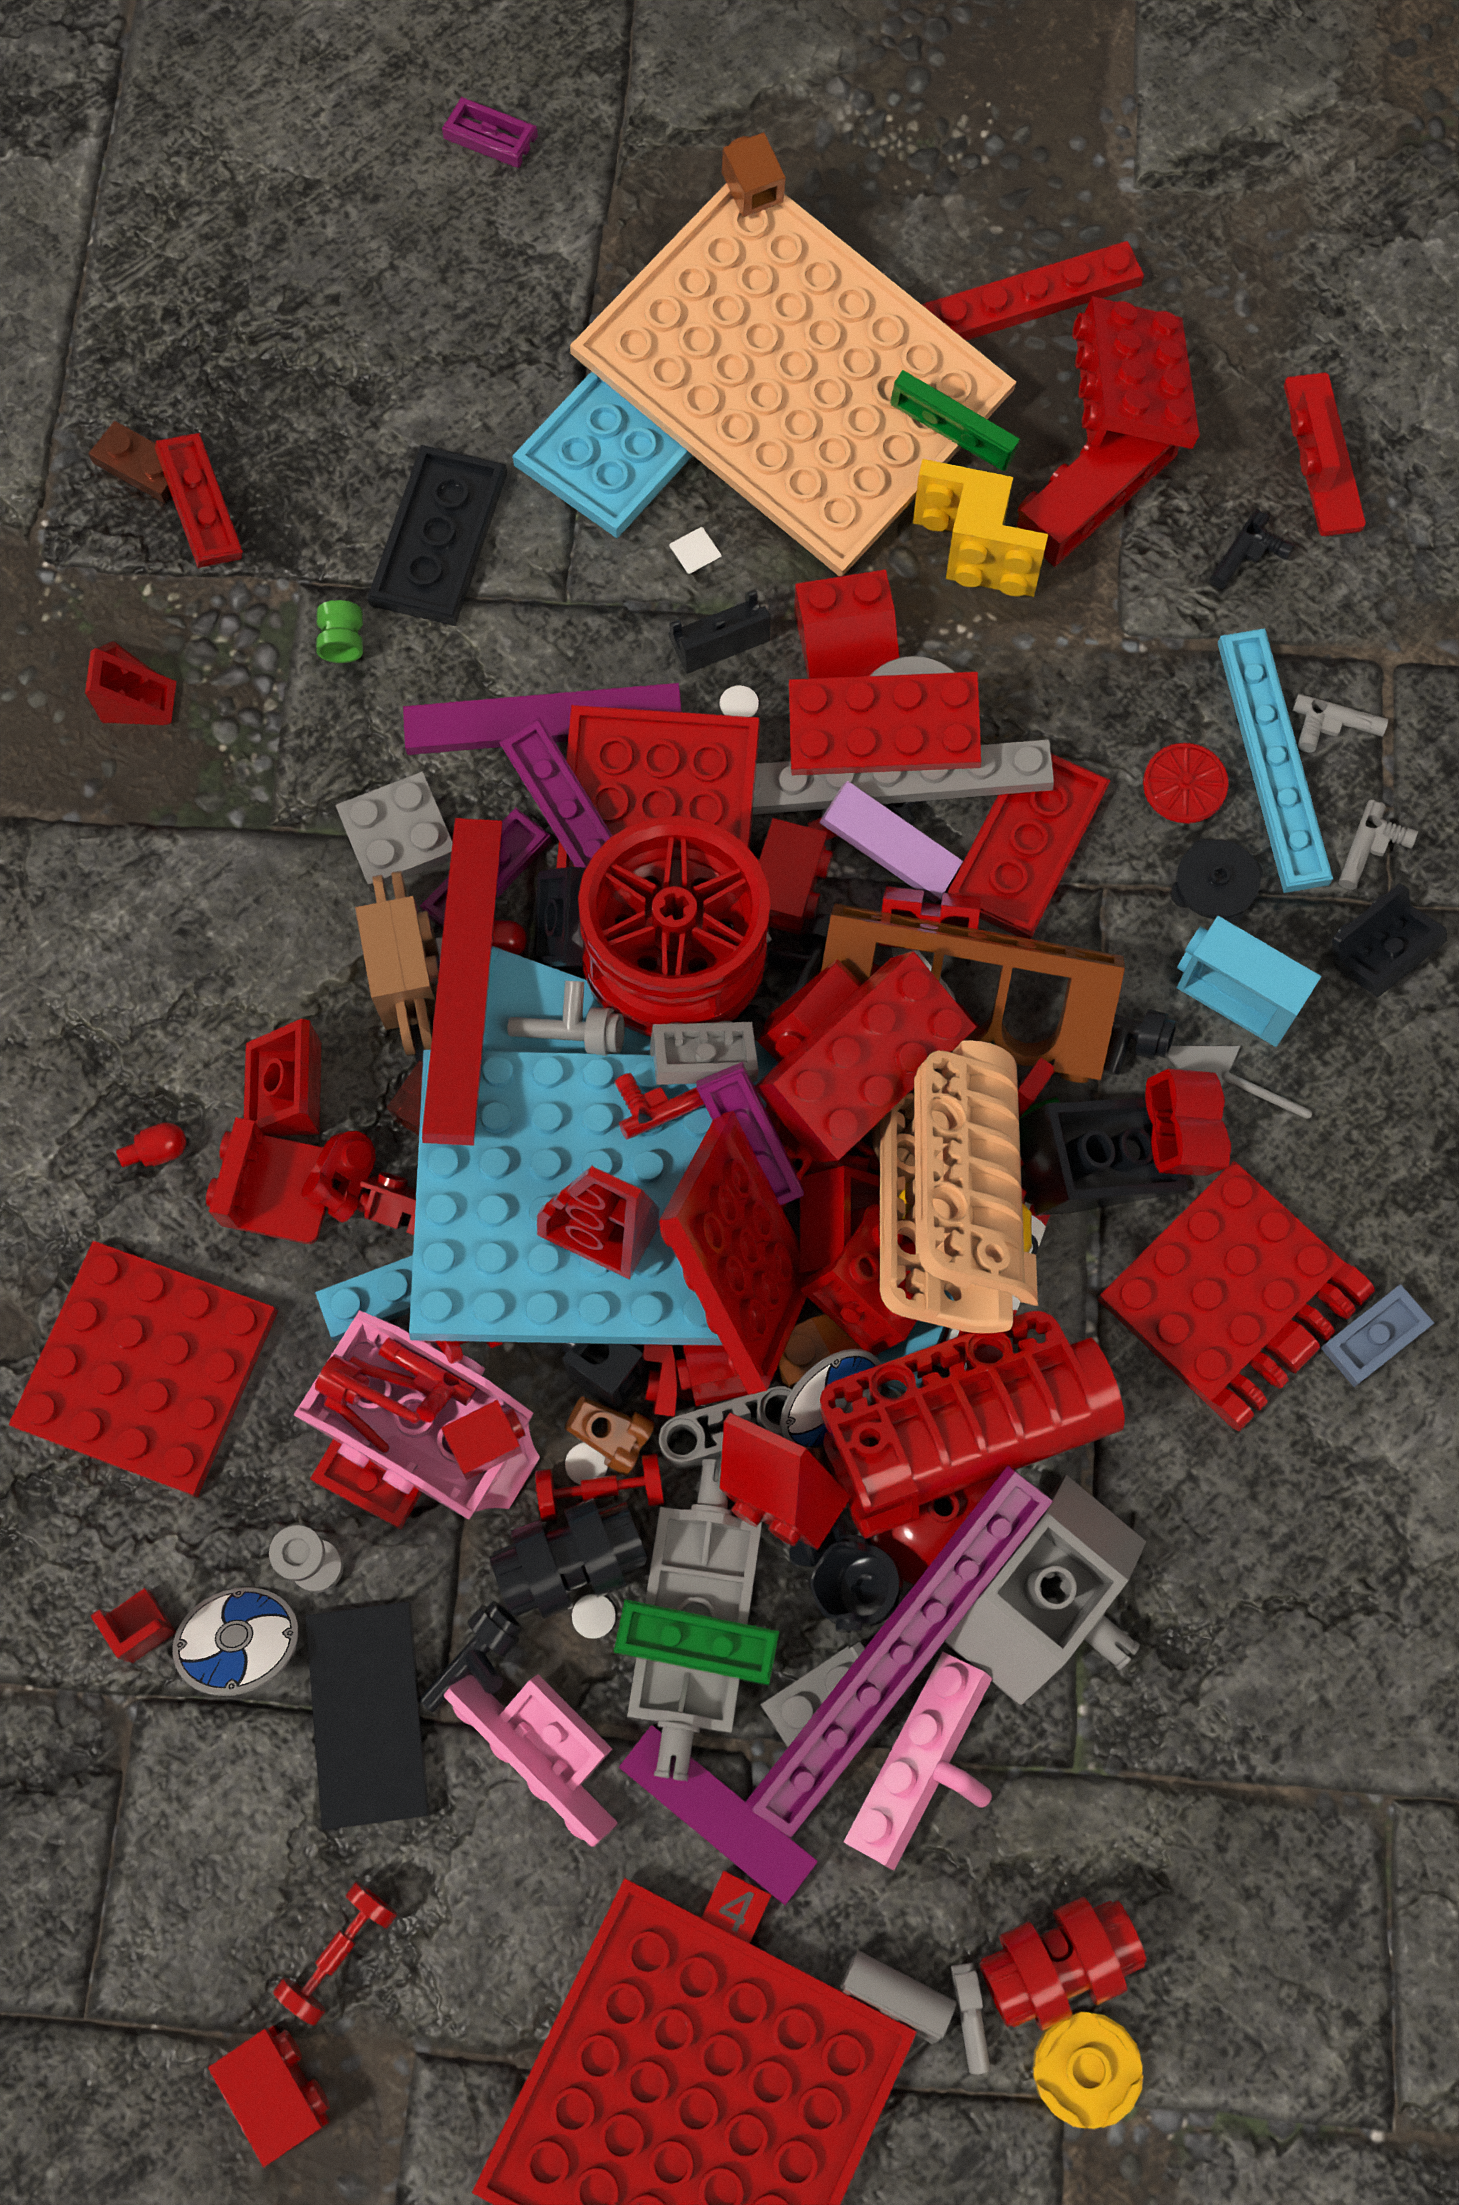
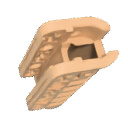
(961, 1194)

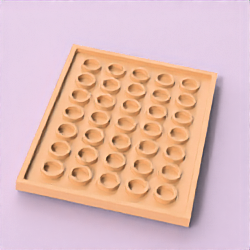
(779, 370)

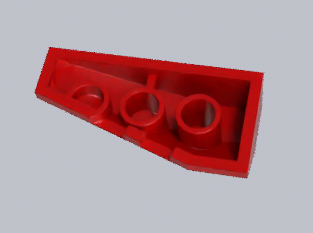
(601, 1221)

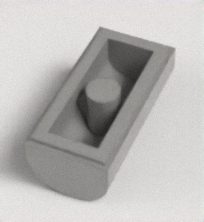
(898, 1996)

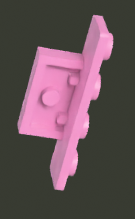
(544, 1745)

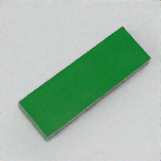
(954, 421)
(696, 1642)

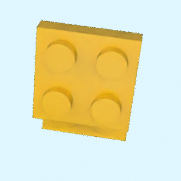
(975, 510)

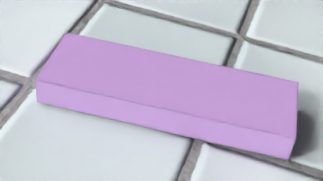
(891, 841)

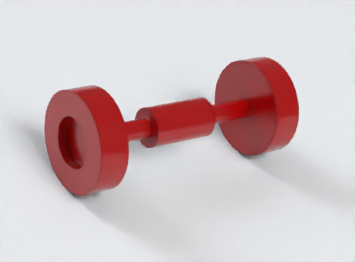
(598, 1487)
(299, 1999)

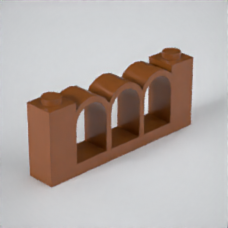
(1090, 999)

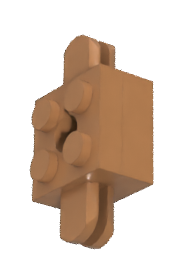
(400, 961)

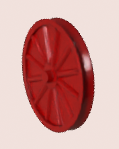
(1185, 783)

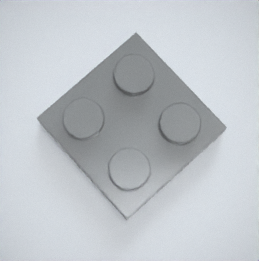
(396, 829)

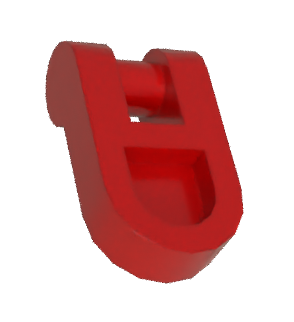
(349, 1159)

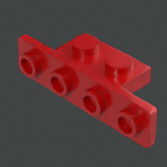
(1324, 454)

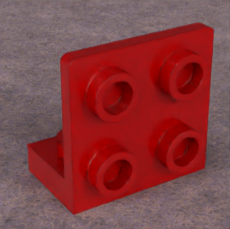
(851, 1290)

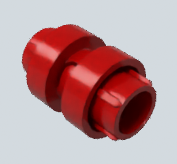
(1083, 1953)

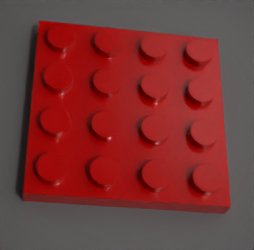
(664, 766)
(737, 1252)
(144, 1368)

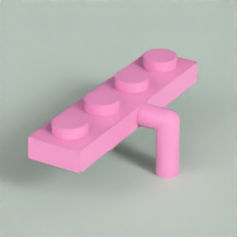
(922, 1762)

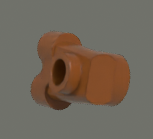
(619, 1437)

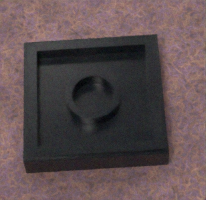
(557, 918)

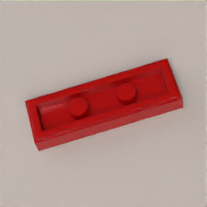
(198, 500)

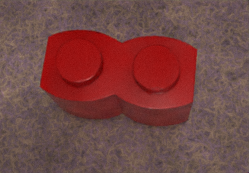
(1187, 1122)

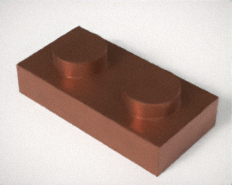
(132, 460)

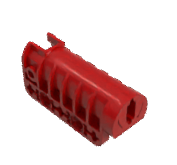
(964, 1424)

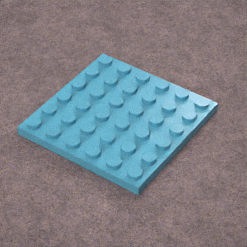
(476, 1240)

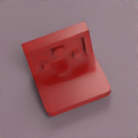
(263, 1185)

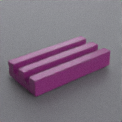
(485, 137)

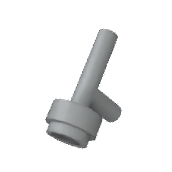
(601, 1032)

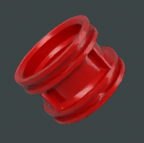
(726, 888)

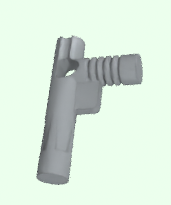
(1331, 721)
(1372, 841)

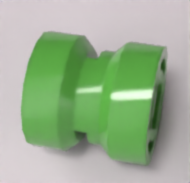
(339, 628)

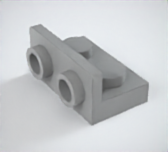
(698, 1050)

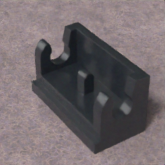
(721, 634)

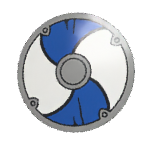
(801, 1413)
(235, 1641)

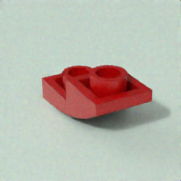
(662, 1383)

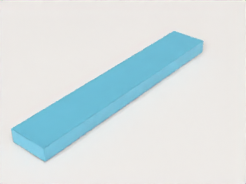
(1275, 761)

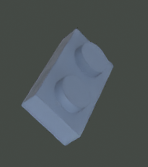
(1377, 1335)

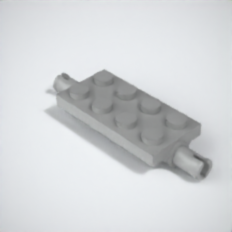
(705, 1568)

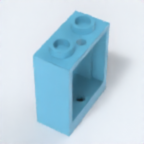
(1245, 980)

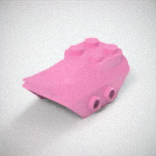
(419, 1450)

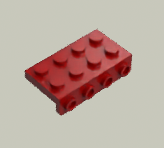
(1134, 374)

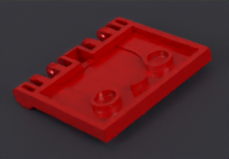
(1229, 1286)

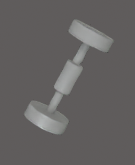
(306, 1559)

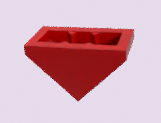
(127, 689)

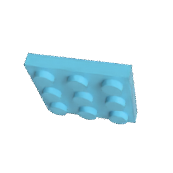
(601, 456)

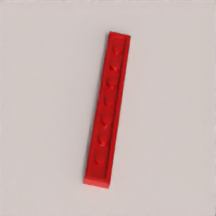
(463, 984)

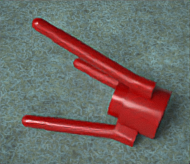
(345, 1382)

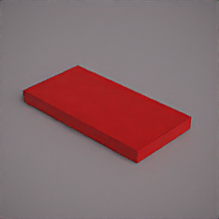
(1029, 847)

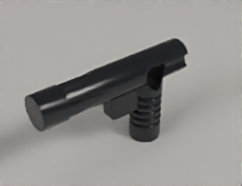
(1251, 548)

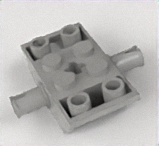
(1029, 1637)

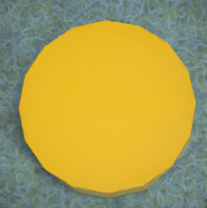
(1088, 2070)

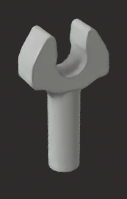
(970, 2004)

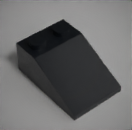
(1091, 1156)

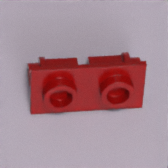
(388, 1200)

